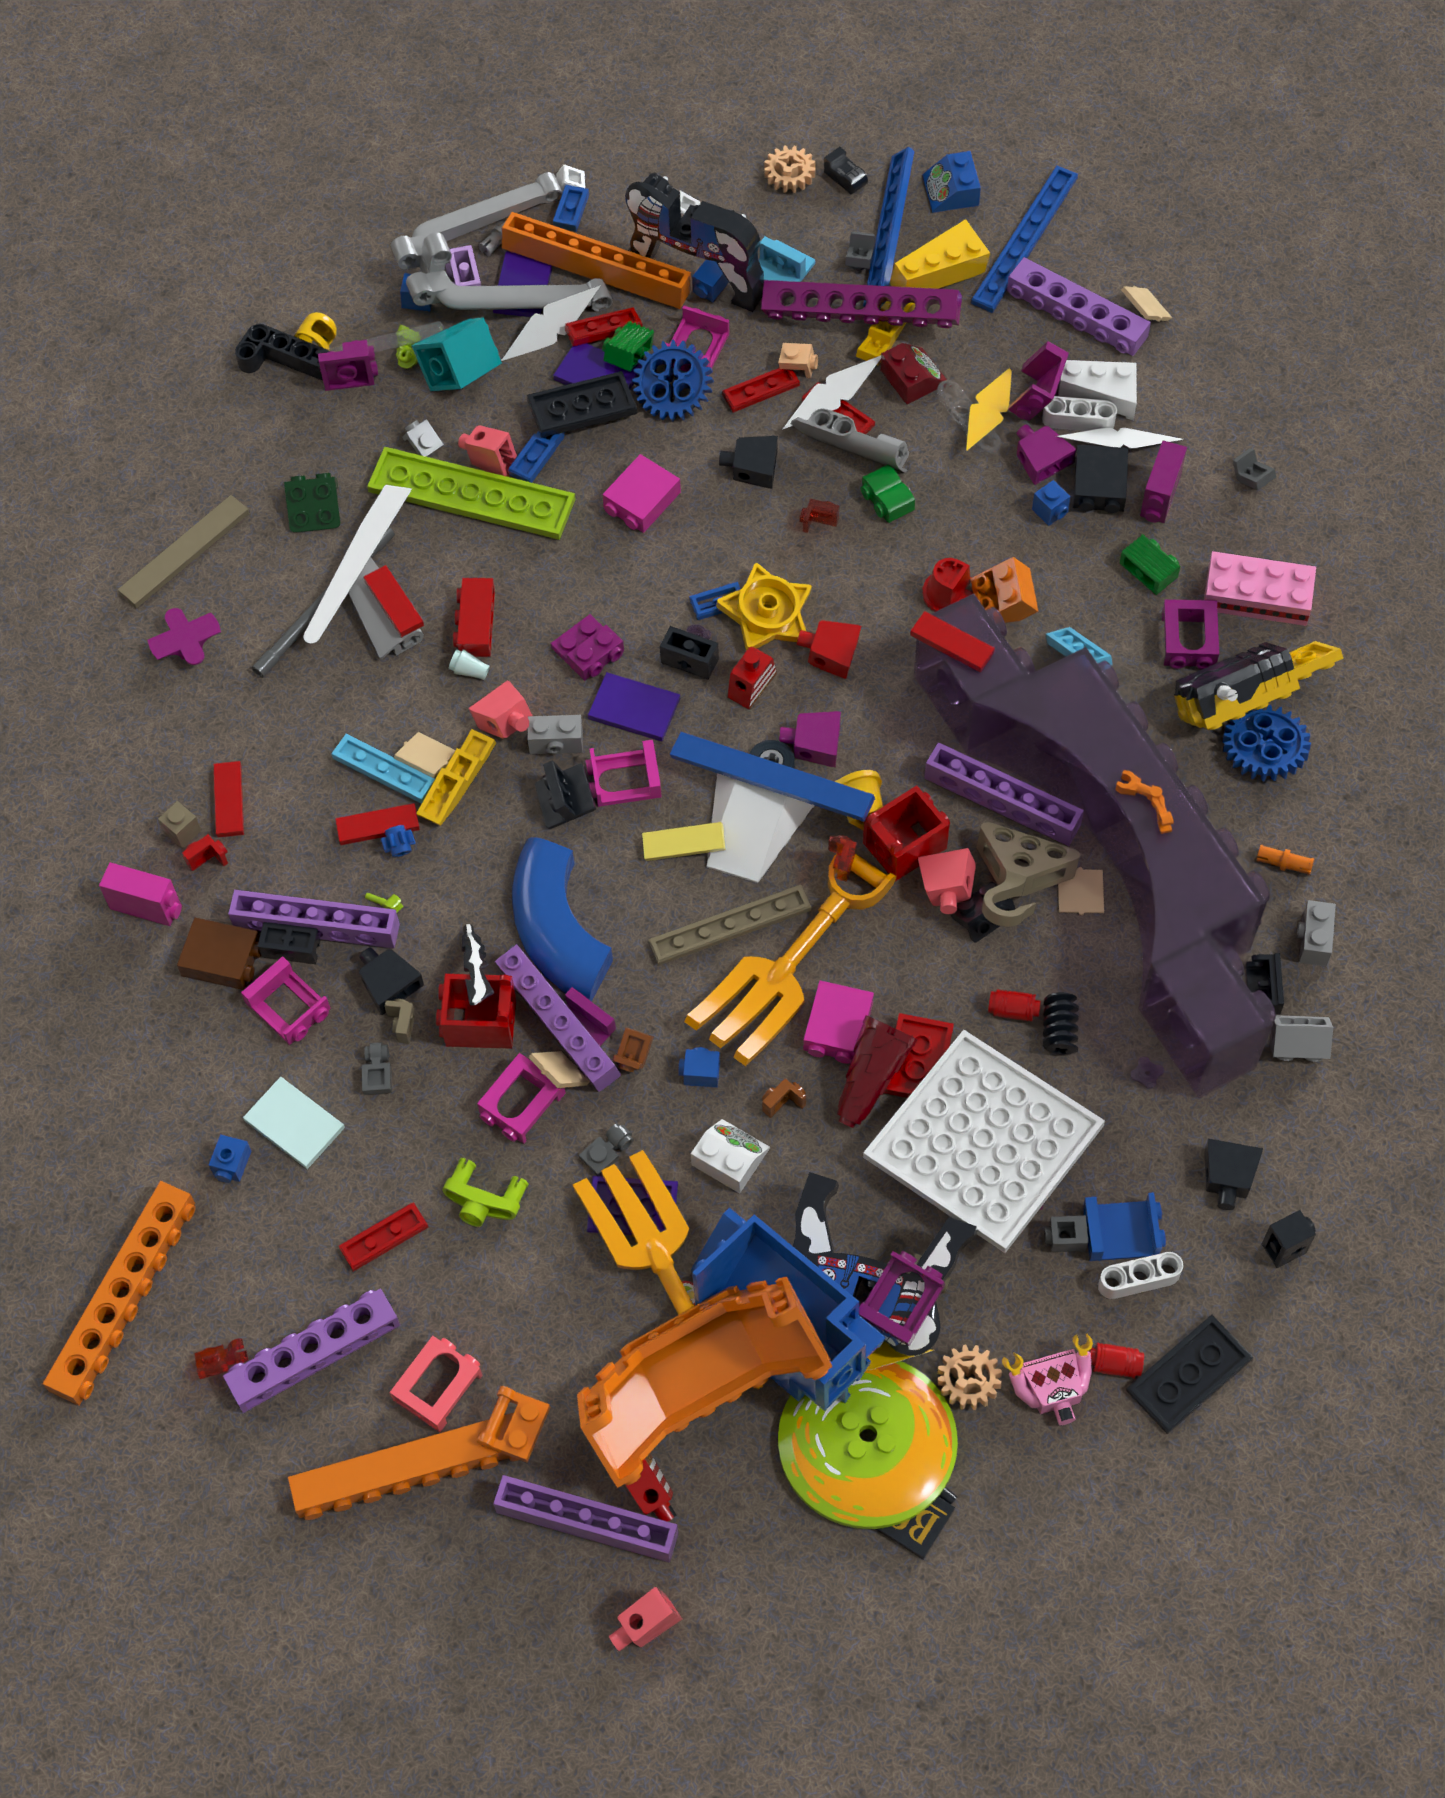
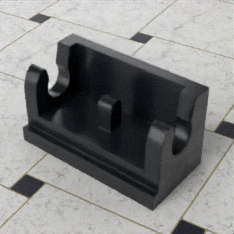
(289, 941)
(1265, 974)

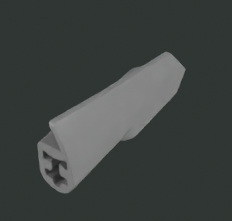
(881, 449)
(376, 622)

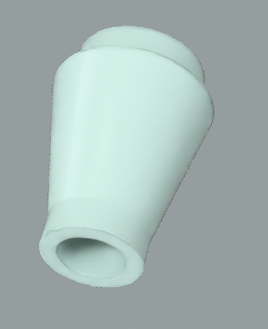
(468, 665)

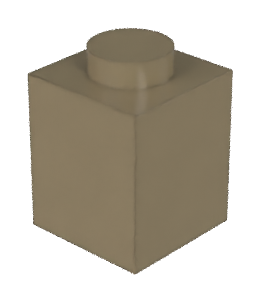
(179, 824)

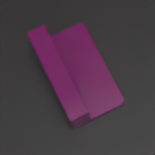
(594, 1019)

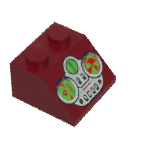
(910, 371)

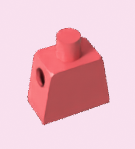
(489, 449)
(501, 711)
(948, 878)
(657, 1617)

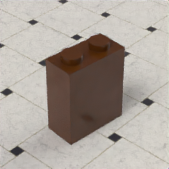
(219, 954)

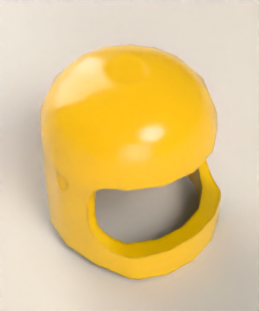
(314, 327)

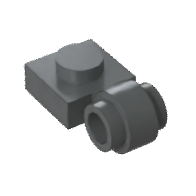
(377, 1075)
(602, 1154)

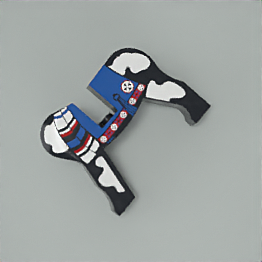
(701, 232)
(848, 1270)

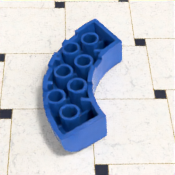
(547, 925)

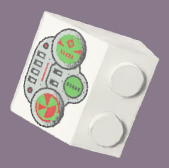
(728, 1155)

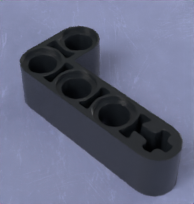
(269, 343)

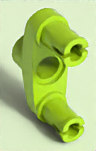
(479, 1203)

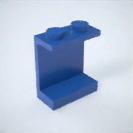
(1123, 1229)

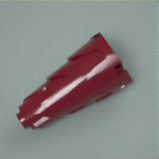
(876, 1059)

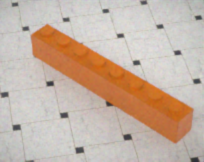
(596, 260)
(394, 1470)

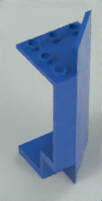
(753, 1252)

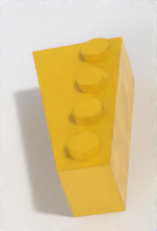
(943, 261)

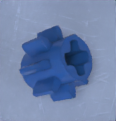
(398, 841)

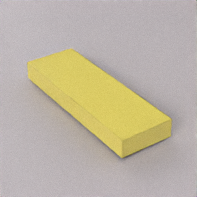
(683, 841)

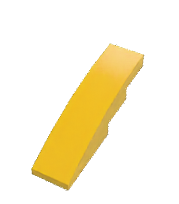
(881, 336)
(456, 777)

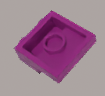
(350, 367)
(588, 647)

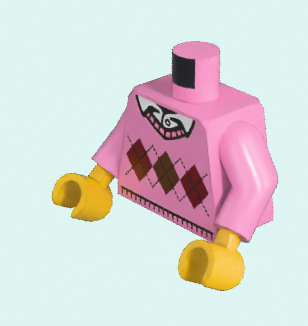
(1054, 1380)

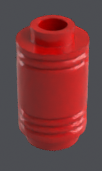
(1014, 1005)
(1116, 1360)

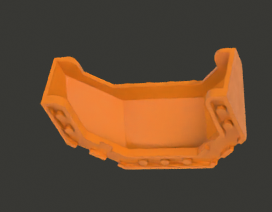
(694, 1367)

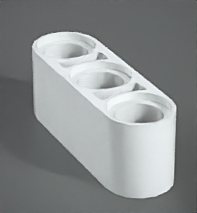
(1079, 414)
(1149, 1266)

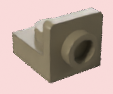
(403, 1018)

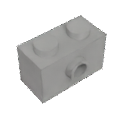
(555, 734)
(1316, 933)
(1301, 1038)

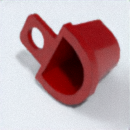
(946, 584)

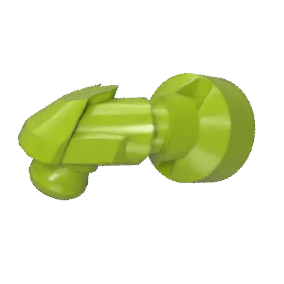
(405, 354)

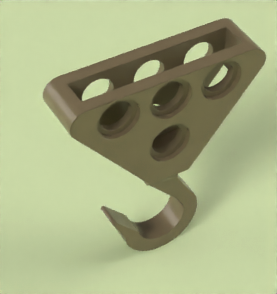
(1017, 877)

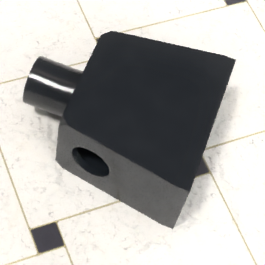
(753, 460)
(388, 977)
(1230, 1170)

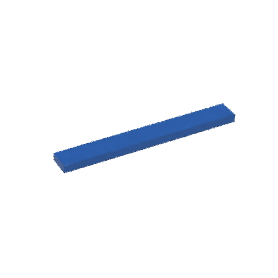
(890, 218)
(1024, 238)
(772, 776)

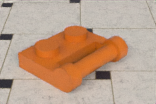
(522, 1429)

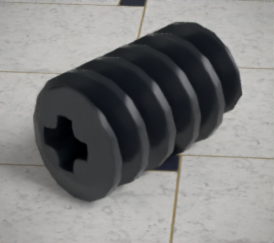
(1059, 1023)

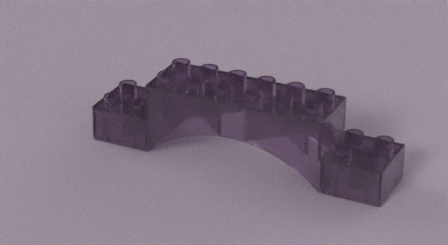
(1186, 886)

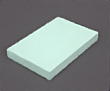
(293, 1122)

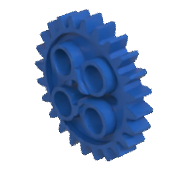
(651, 382)
(1267, 750)

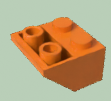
(1007, 589)

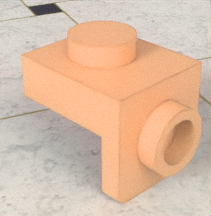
(798, 357)

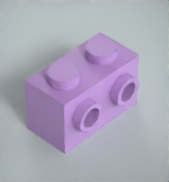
(463, 267)

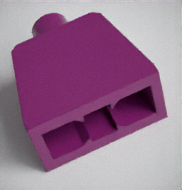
(1043, 452)
(814, 737)

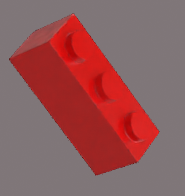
(475, 616)

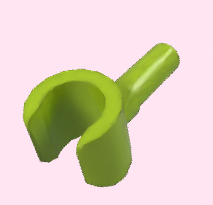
(392, 903)

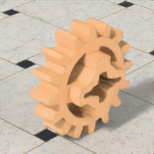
(789, 169)
(974, 1364)

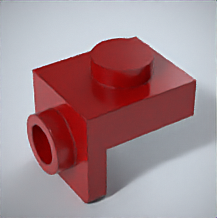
(203, 850)

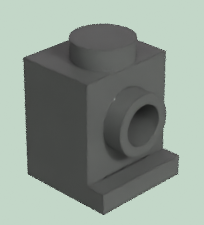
(1074, 1227)

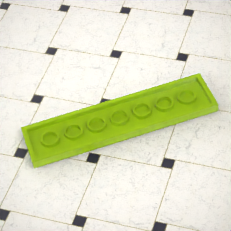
(474, 493)

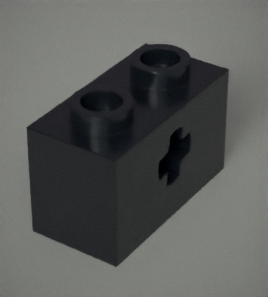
(689, 652)
(1289, 1238)

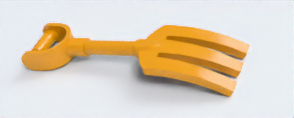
(777, 977)
(653, 1248)

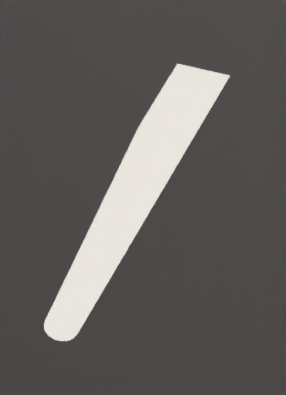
(356, 557)

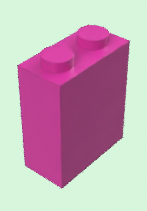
(641, 493)
(140, 894)
(836, 1021)

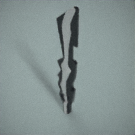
(478, 986)

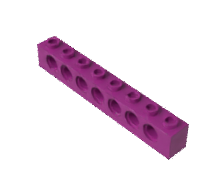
(777, 291)

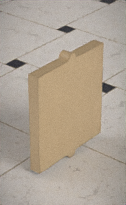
(1146, 303)
(425, 754)
(1082, 893)
(559, 1069)

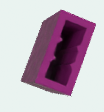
(1163, 482)

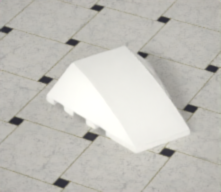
(754, 825)

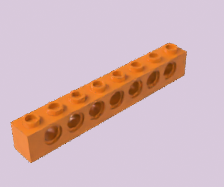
(164, 1200)

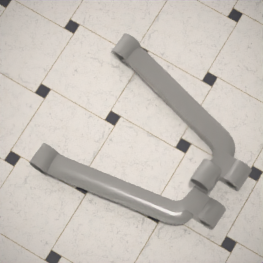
(431, 252)

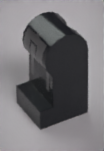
(844, 171)

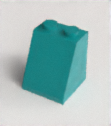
(457, 355)

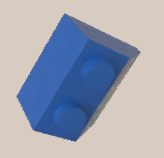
(952, 183)

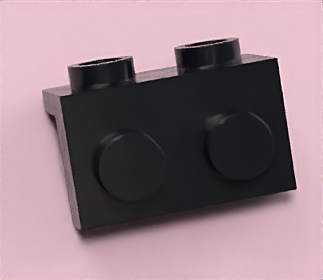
(970, 914)

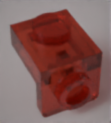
(821, 512)

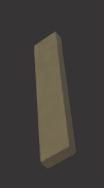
(183, 551)
(729, 925)

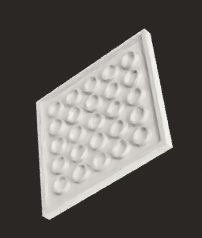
(984, 1140)

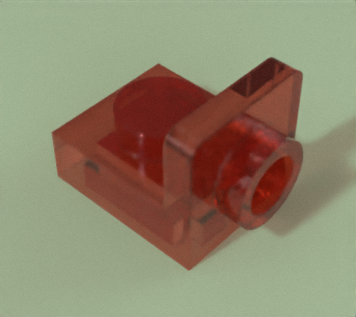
(845, 855)

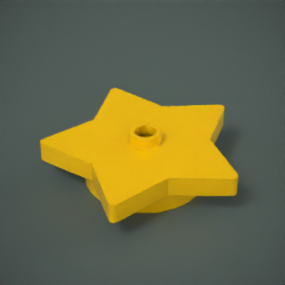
(766, 608)

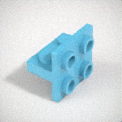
(783, 262)

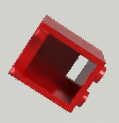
(892, 839)
(486, 1023)

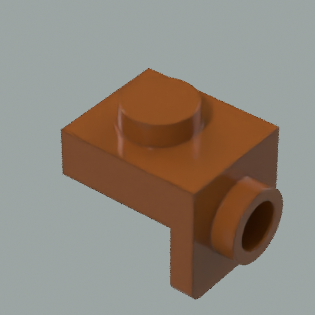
(633, 1050)
(778, 1096)

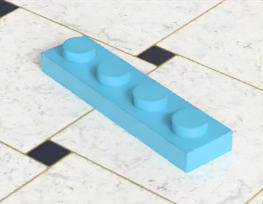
(1069, 641)
(382, 768)

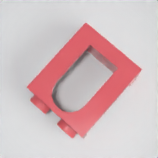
(435, 1415)

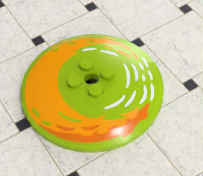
(875, 1480)

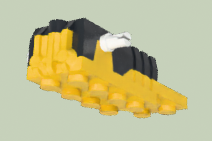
(1248, 682)

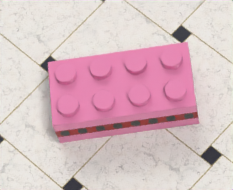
(1260, 588)

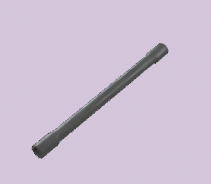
(271, 657)

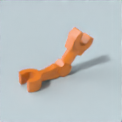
(1152, 793)

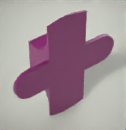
(184, 637)

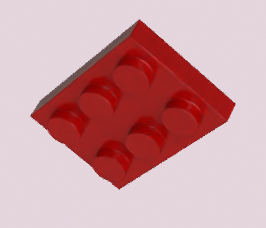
(932, 1042)

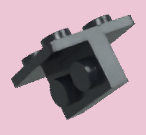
(564, 794)

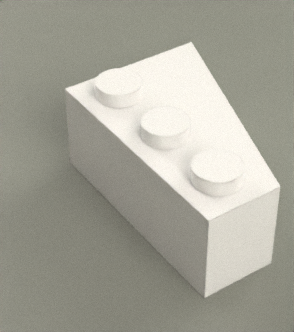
(1101, 381)

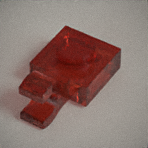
(216, 1359)

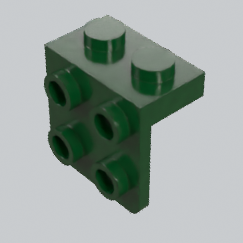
(312, 503)

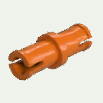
(1285, 859)

